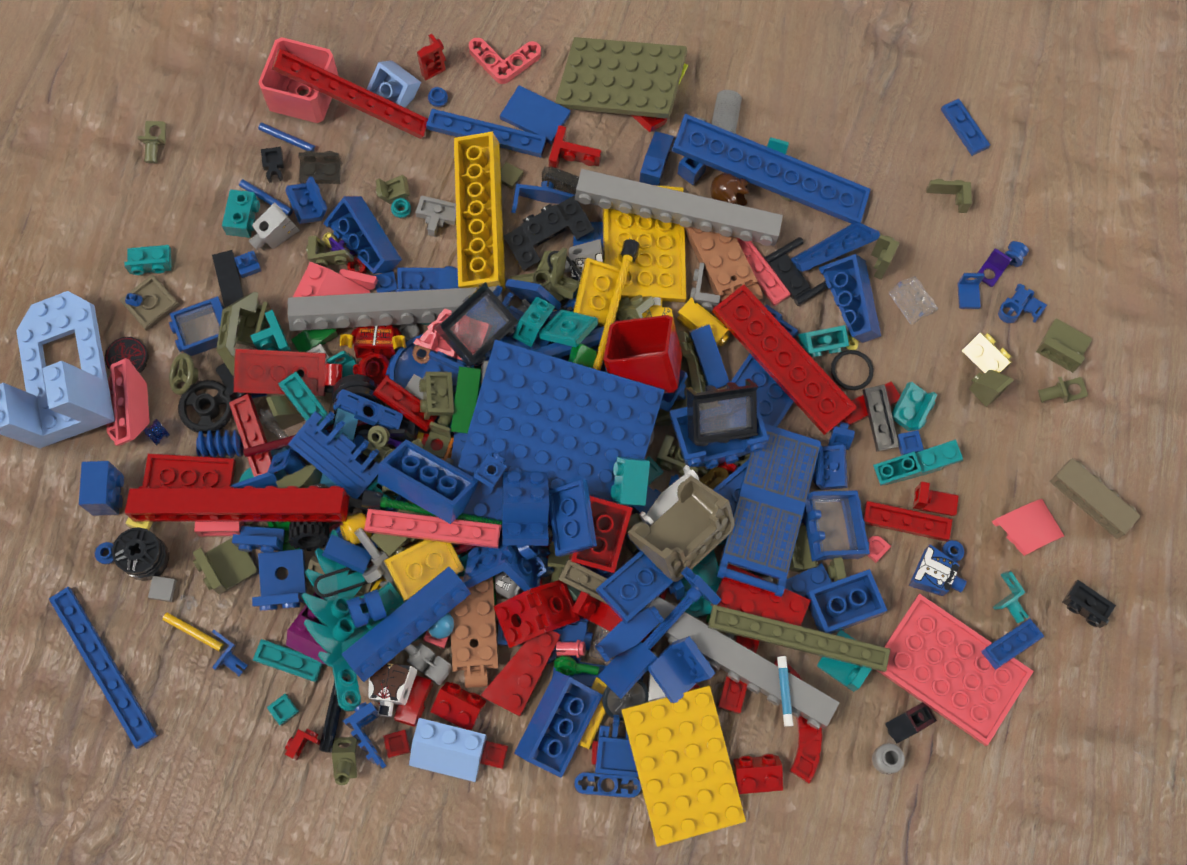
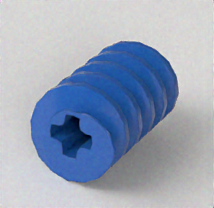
(219, 444)

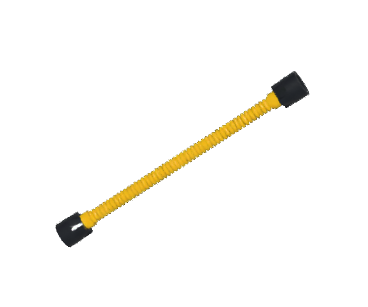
(629, 254)

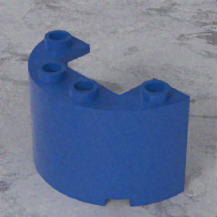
(715, 452)

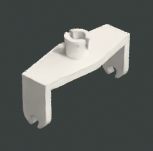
(666, 499)

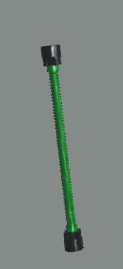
(376, 500)

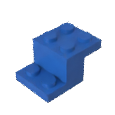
(525, 508)

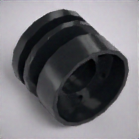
(143, 565)

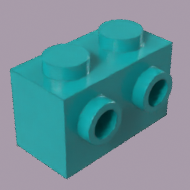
(240, 213)
(825, 339)
(630, 481)

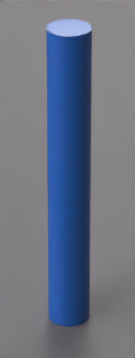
(286, 137)
(264, 196)

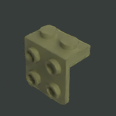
(224, 566)

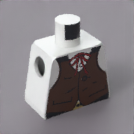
(391, 686)

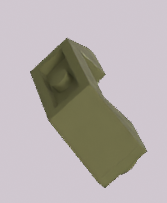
(229, 321)

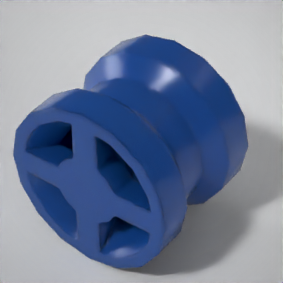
(1016, 252)

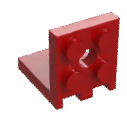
(536, 612)

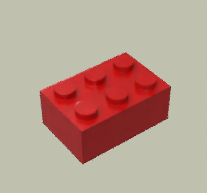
(610, 528)

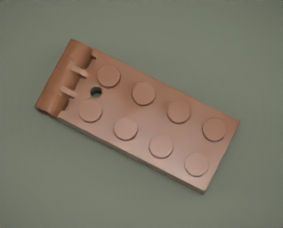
(723, 262)

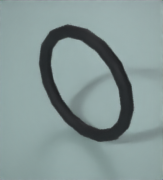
(855, 352)

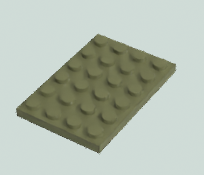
(621, 77)

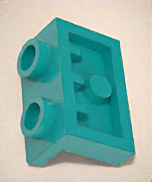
(148, 259)
(913, 407)

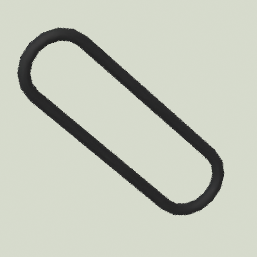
(341, 590)

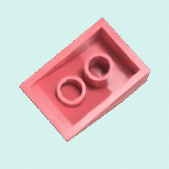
(324, 281)

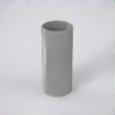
(727, 110)

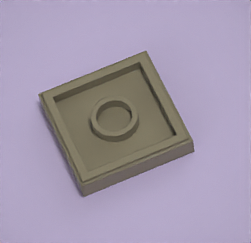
(155, 302)

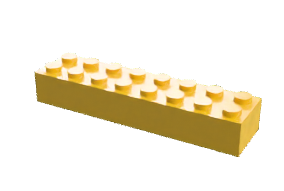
(479, 211)

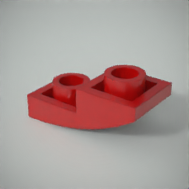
(414, 707)

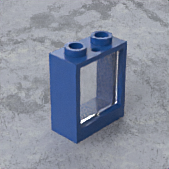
(197, 326)

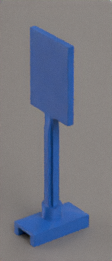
(633, 663)

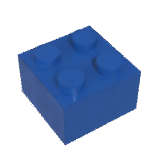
(100, 488)

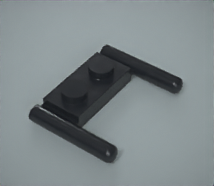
(791, 276)

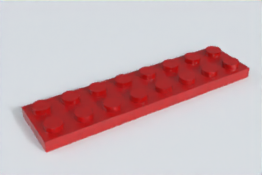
(784, 359)

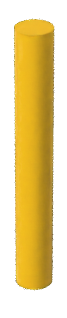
(192, 631)

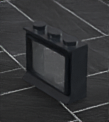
(476, 325)
(722, 413)

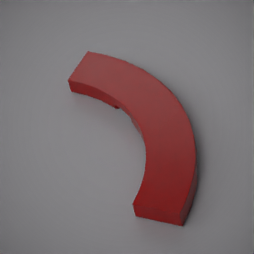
(809, 745)

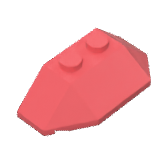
(129, 402)

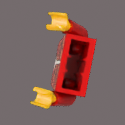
(374, 339)

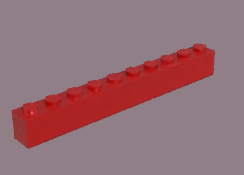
(237, 504)

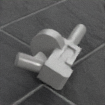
(379, 568)

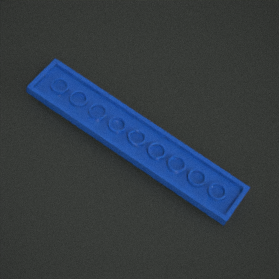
(771, 169)
(640, 579)

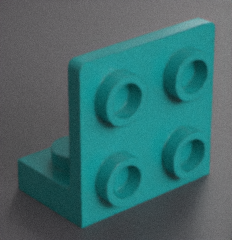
(848, 674)

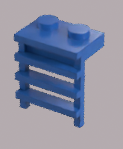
(364, 715)

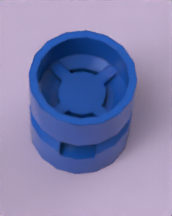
(373, 604)

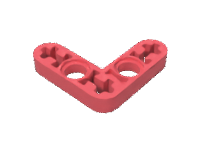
(502, 65)

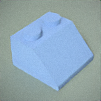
(393, 83)

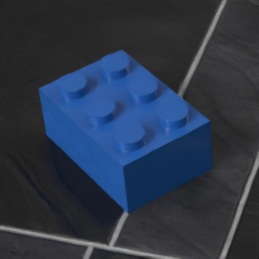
(846, 602)

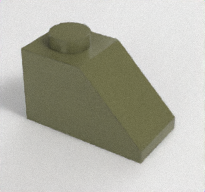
(989, 386)
(284, 411)

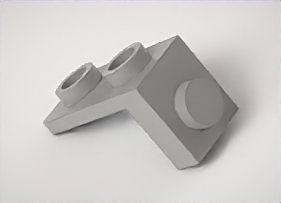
(707, 301)

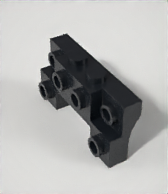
(546, 226)

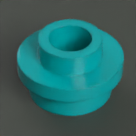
(398, 203)

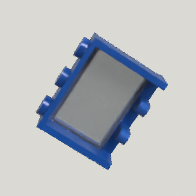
(835, 525)

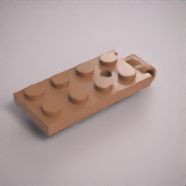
(475, 620)

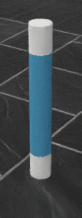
(785, 691)

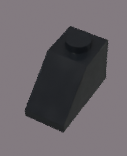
(910, 722)

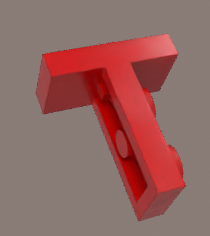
(571, 151)

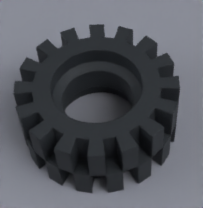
(308, 535)

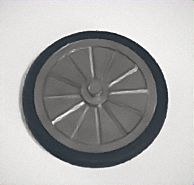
(613, 704)

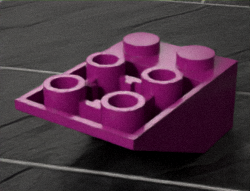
(300, 638)

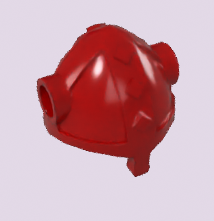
(371, 366)

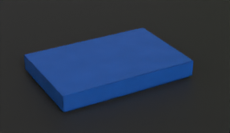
(534, 113)
(571, 518)

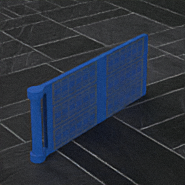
(770, 509)

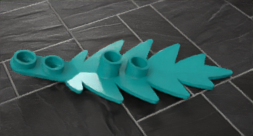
(339, 628)

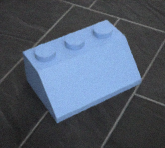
(447, 749)

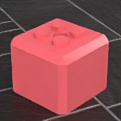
(283, 92)

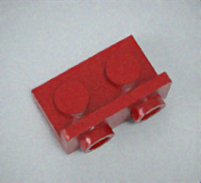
(431, 58)

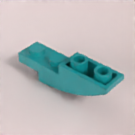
(918, 463)

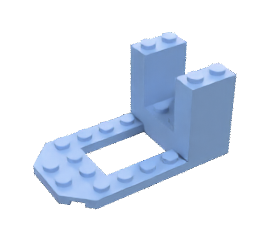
(58, 397)

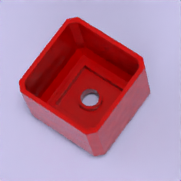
(645, 351)

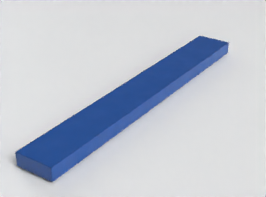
(103, 668)

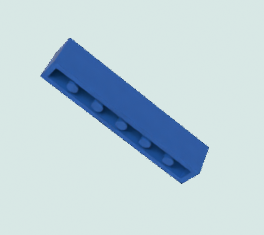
(406, 624)

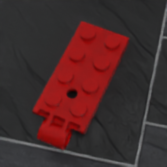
(263, 369)

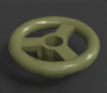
(186, 373)

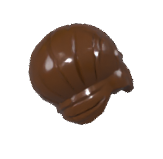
(729, 189)

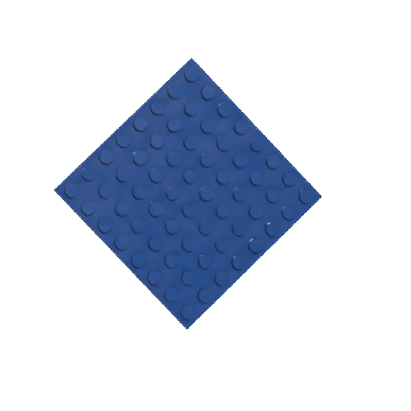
(555, 422)

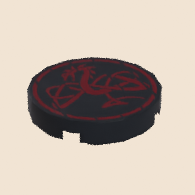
(127, 348)

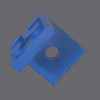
(488, 562)
(277, 591)

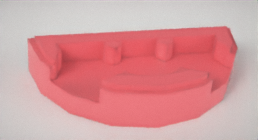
(364, 280)

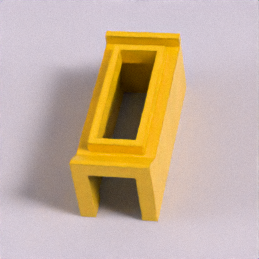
(695, 316)

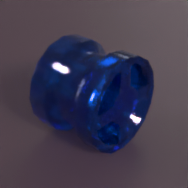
(156, 432)

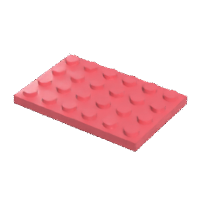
(945, 669)

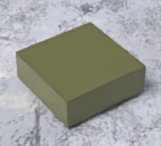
(510, 175)

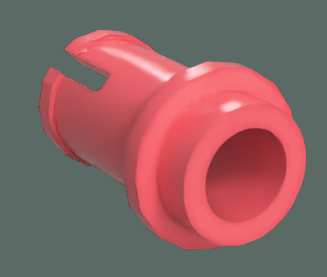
(571, 648)

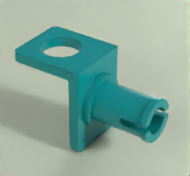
(1011, 600)

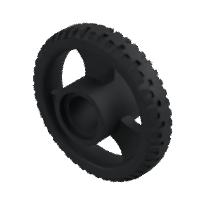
(190, 398)

